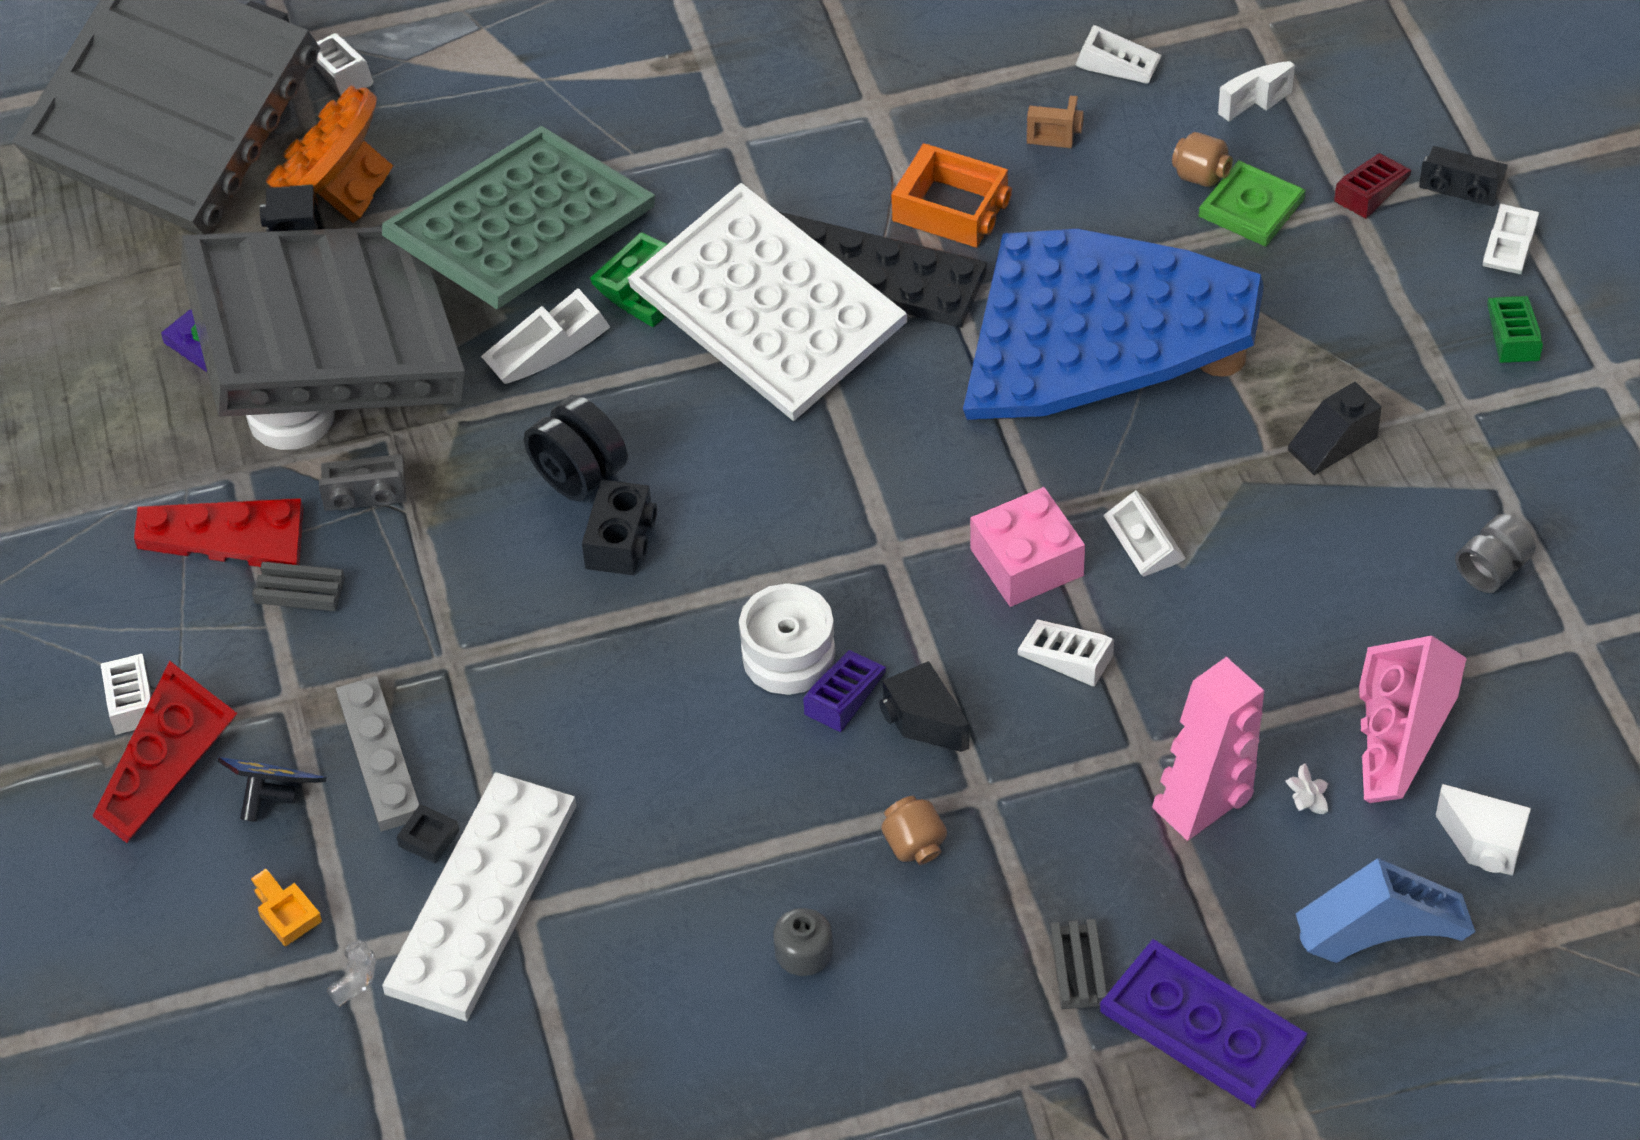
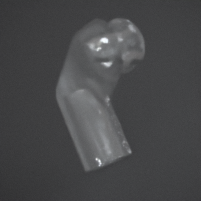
(358, 975)

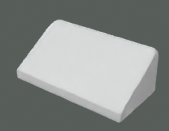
(1143, 535)

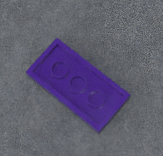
(1203, 1023)

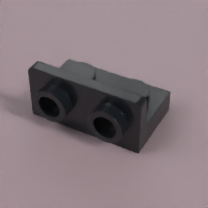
(1462, 176)

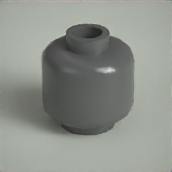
(803, 942)

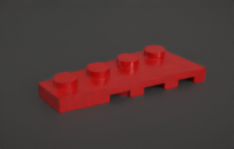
(224, 530)
(165, 746)

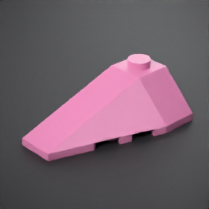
(1407, 700)

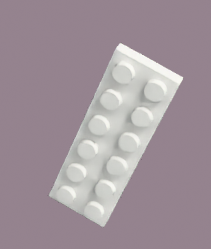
(479, 896)

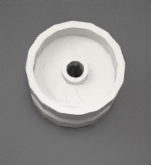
(290, 430)
(787, 638)

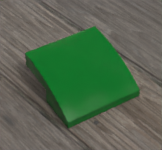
(614, 282)

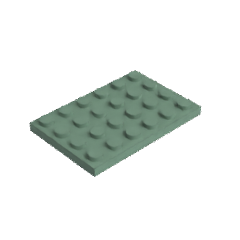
(518, 216)

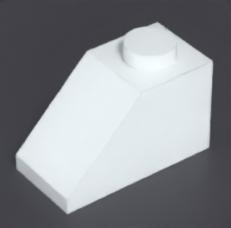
(1483, 828)

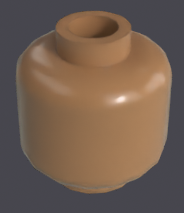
(1202, 159)
(914, 830)

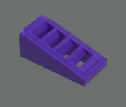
(838, 715)

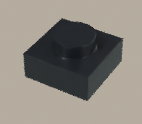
(427, 833)

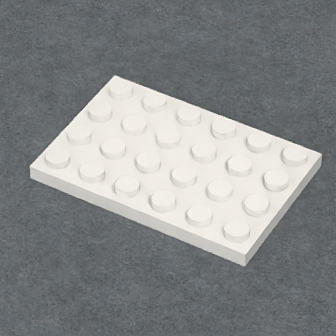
(767, 301)

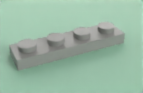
(378, 752)

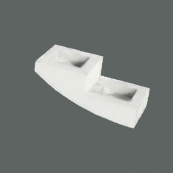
(1259, 86)
(1510, 239)

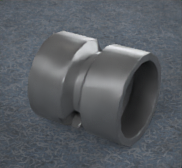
(1495, 553)

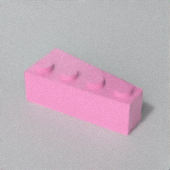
(1213, 750)

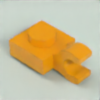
(284, 911)

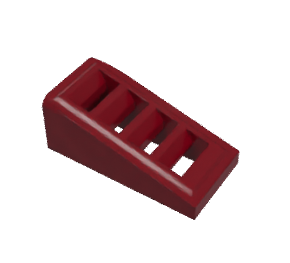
(1366, 202)

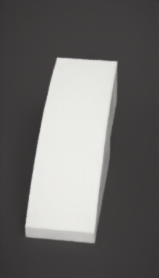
(546, 338)

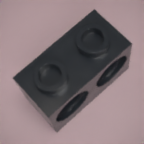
(291, 209)
(618, 527)

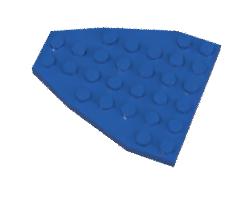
(1100, 317)

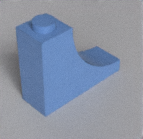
(1379, 907)

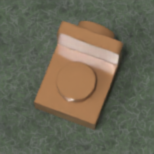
(1054, 125)

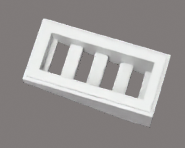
(1106, 53)
(343, 66)
(1073, 665)
(128, 716)

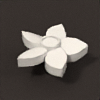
(1308, 792)

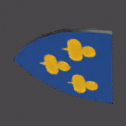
(258, 790)

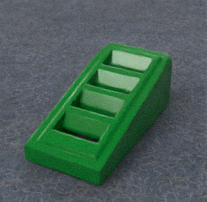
(1517, 347)

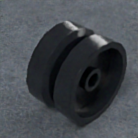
(575, 448)

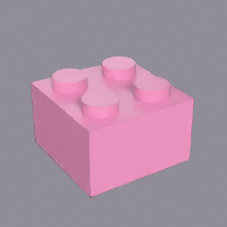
(1027, 546)

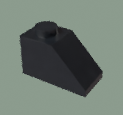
(1337, 428)
(924, 708)

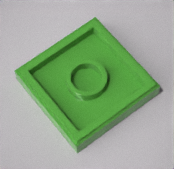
(1252, 203)

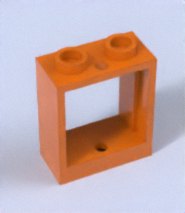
(959, 172)

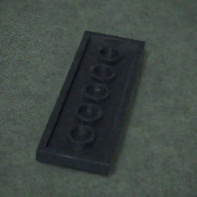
(912, 276)

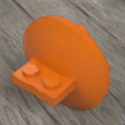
(336, 156)

